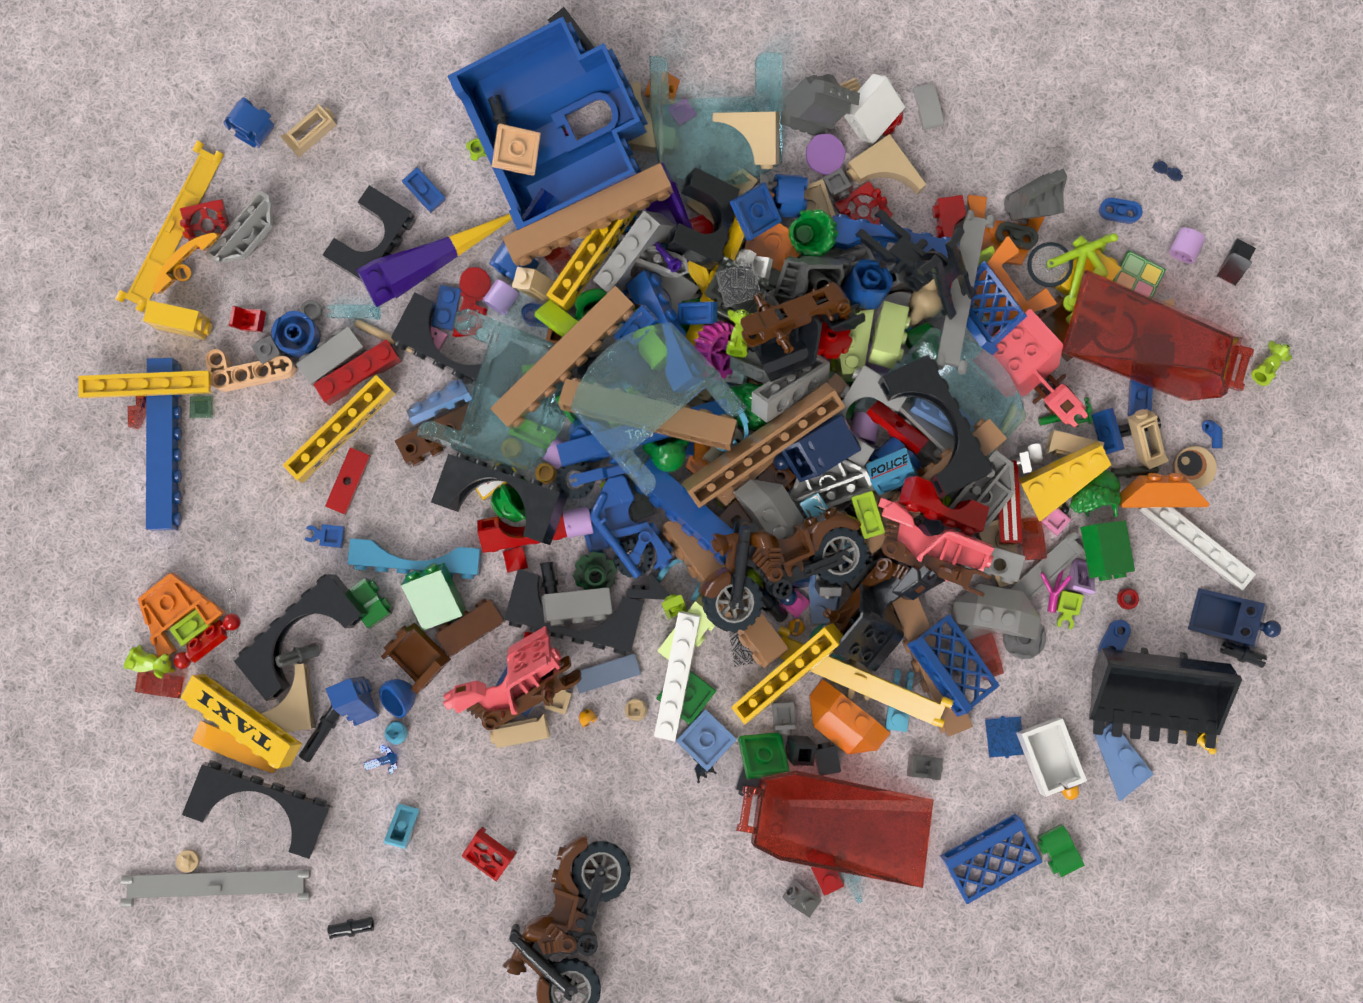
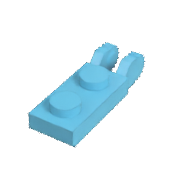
(895, 718)

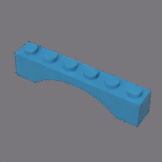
(370, 554)

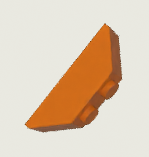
(1161, 491)
(844, 721)

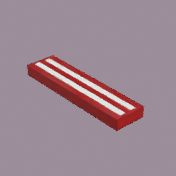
(1010, 516)

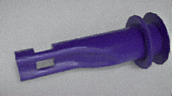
(673, 263)

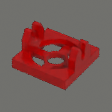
(866, 189)
(188, 212)
(491, 868)

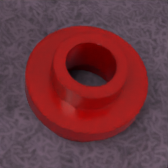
(1134, 598)

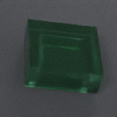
(201, 407)

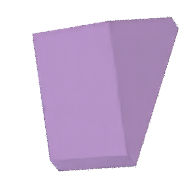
(1080, 578)

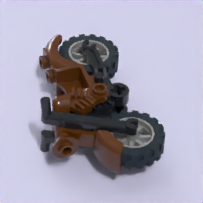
(779, 564)
(569, 922)

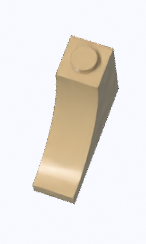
(761, 132)
(646, 141)
(885, 161)
(296, 709)

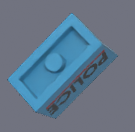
(890, 471)

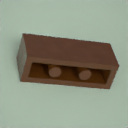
(470, 627)

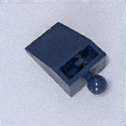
(819, 449)
(1227, 616)

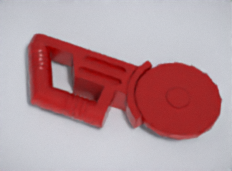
(474, 285)

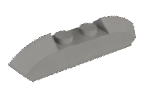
(654, 262)

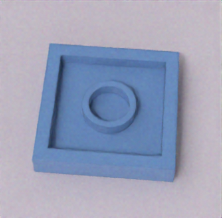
(706, 740)

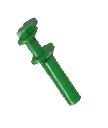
(1054, 418)

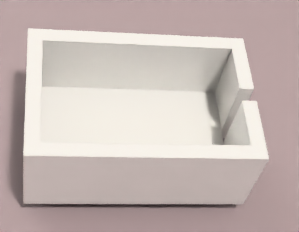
(1051, 756)

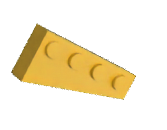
(1063, 478)

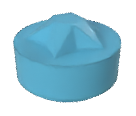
(396, 732)

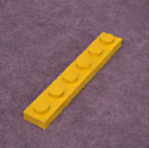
(144, 384)

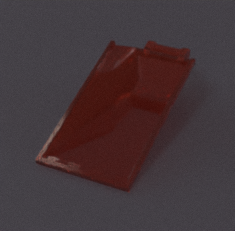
(1153, 341)
(840, 826)

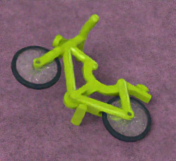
(1052, 264)

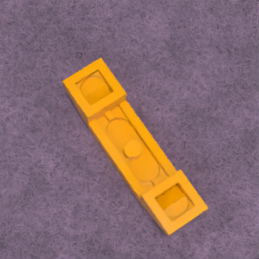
(165, 277)
(225, 744)

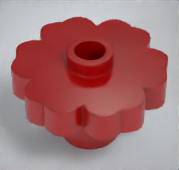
(833, 343)

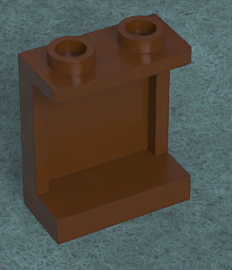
(1056, 321)
(416, 655)

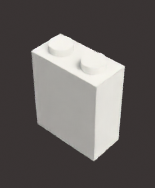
(876, 110)

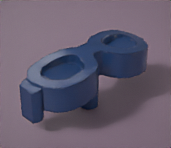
(1173, 173)

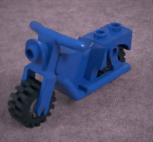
(612, 518)

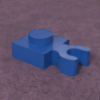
(328, 535)

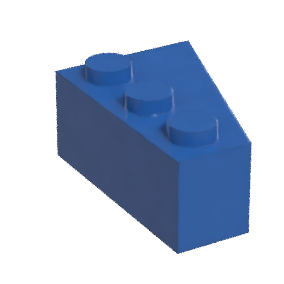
(353, 699)

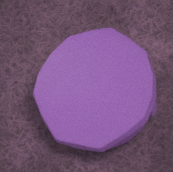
(825, 154)

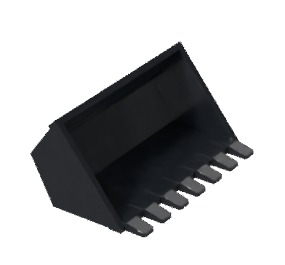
(1161, 694)

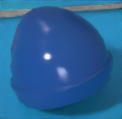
(397, 697)

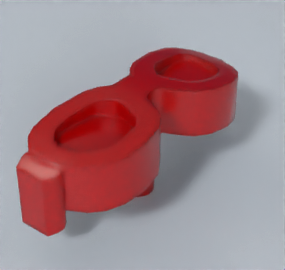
(890, 130)

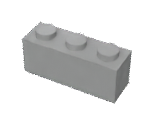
(330, 355)
(576, 606)

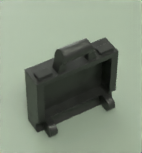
(712, 291)

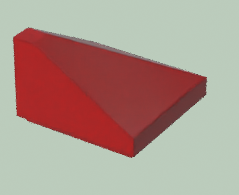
(515, 559)

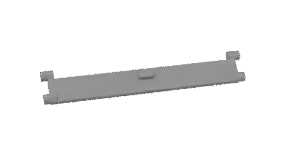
(954, 329)
(1031, 583)
(215, 884)

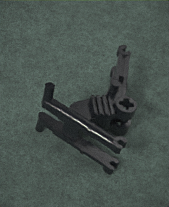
(922, 265)

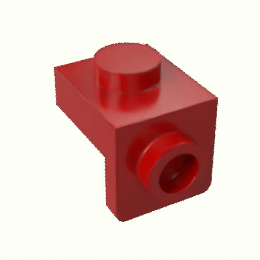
(247, 319)

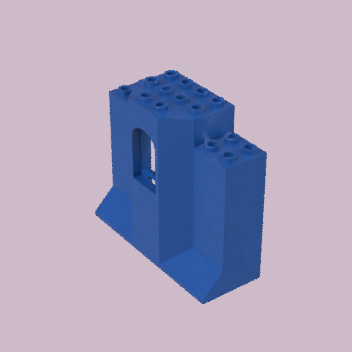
(539, 85)

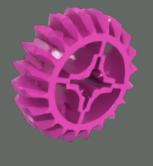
(713, 344)

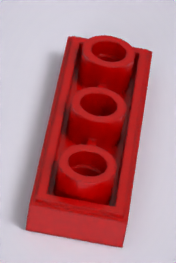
(897, 426)
(353, 468)

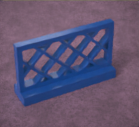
(974, 322)
(941, 677)
(979, 845)

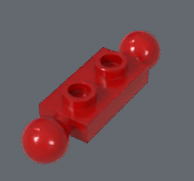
(207, 641)

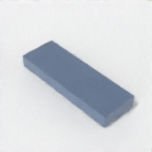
(608, 673)

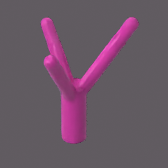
(1053, 598)

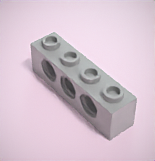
(784, 392)
(1013, 568)

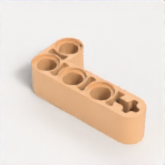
(253, 371)

